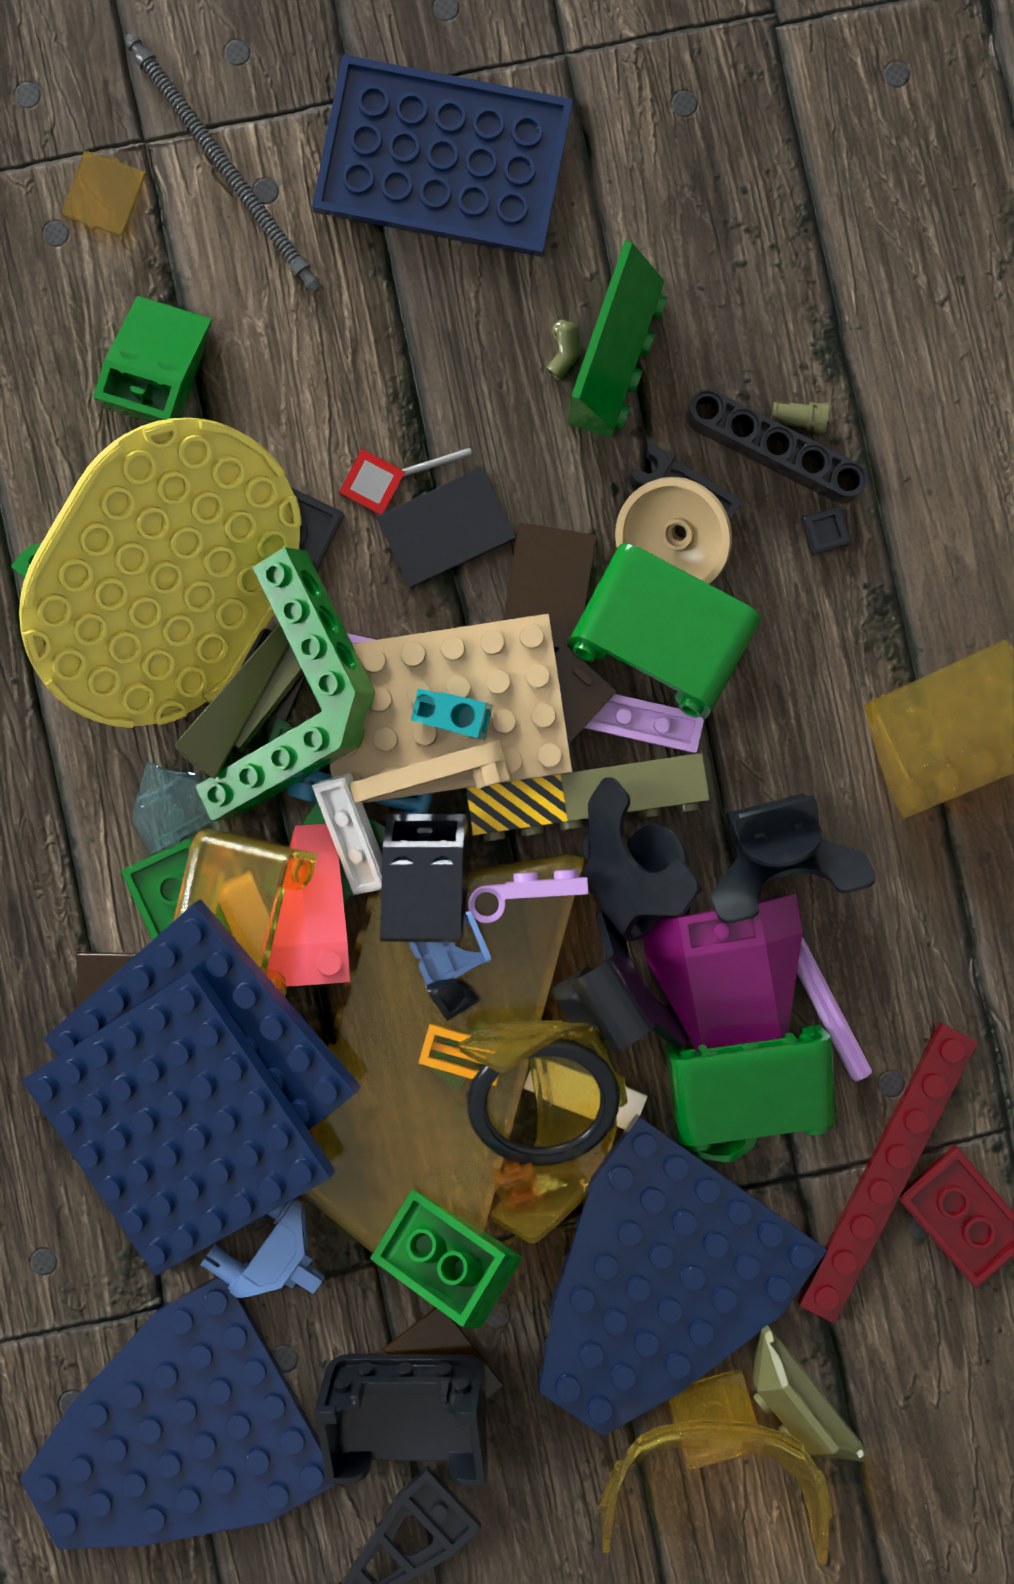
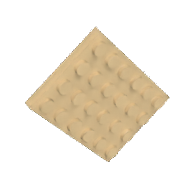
(490, 662)

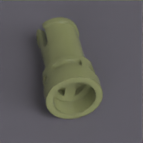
(808, 416)

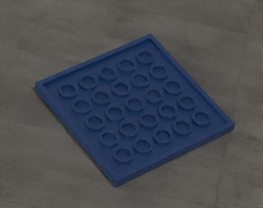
(282, 1039)
(178, 1123)

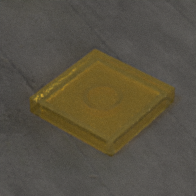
(713, 1398)

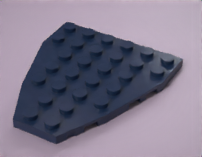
(663, 1280)
(178, 1435)

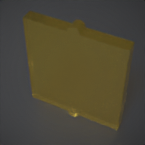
(103, 193)

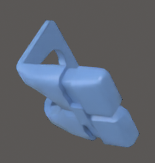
(445, 959)

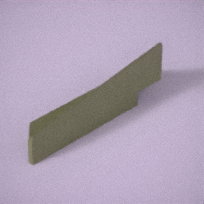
(241, 705)

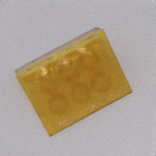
(947, 730)

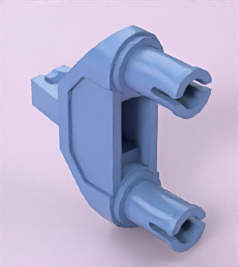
(278, 1261)

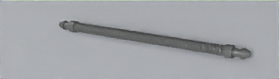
(147, 60)

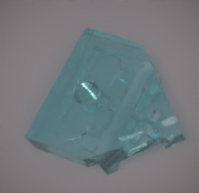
(167, 807)

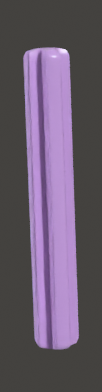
(831, 1015)

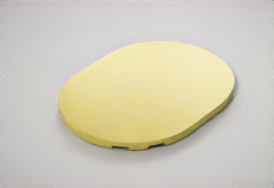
(150, 572)

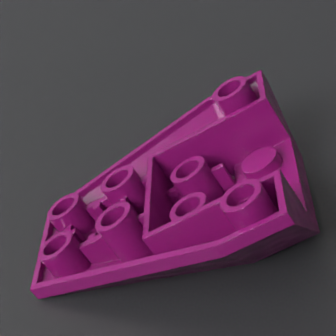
(729, 977)

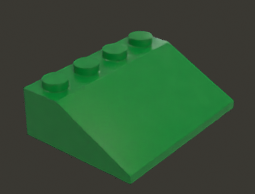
(617, 344)

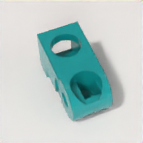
(452, 713)

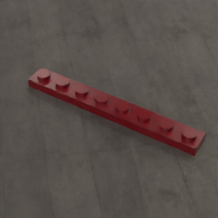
(887, 1172)

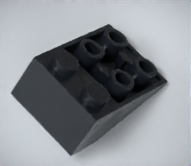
(424, 877)

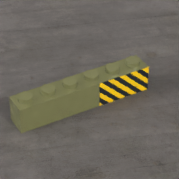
(565, 796)

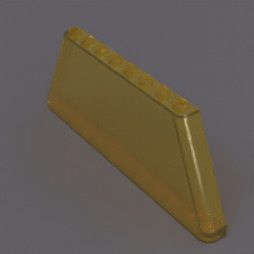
(412, 1119)

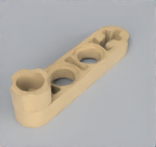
(485, 762)

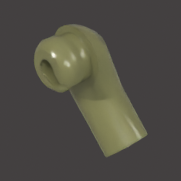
(569, 348)

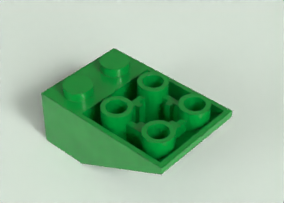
(153, 362)

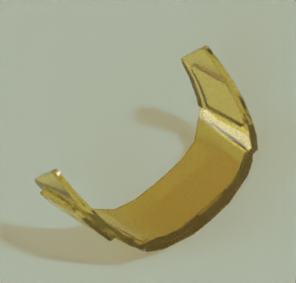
(565, 1108)
(729, 1436)

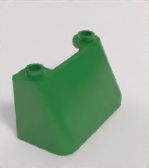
(666, 627)
(752, 1089)

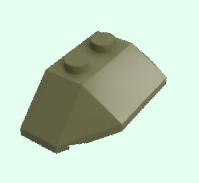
(799, 1403)

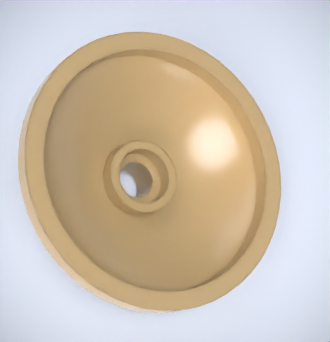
(651, 520)

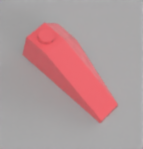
(311, 926)

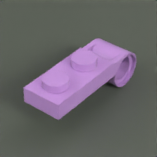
(528, 886)

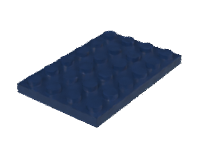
(442, 155)

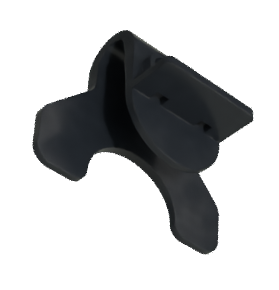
(779, 842)
(635, 879)
(616, 998)

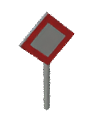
(375, 481)

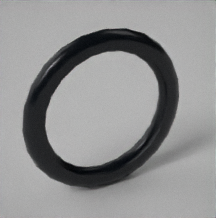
(558, 1153)

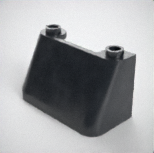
(403, 1412)

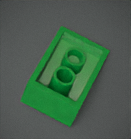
(446, 1260)

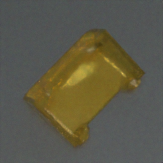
(245, 887)

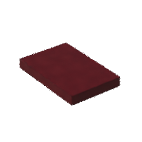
(962, 1215)

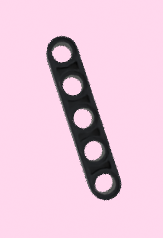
(795, 446)

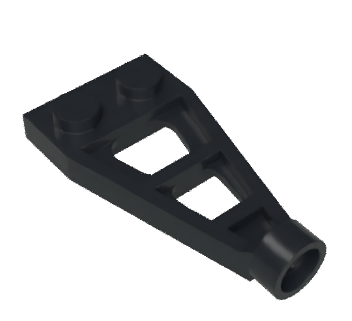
(437, 1511)

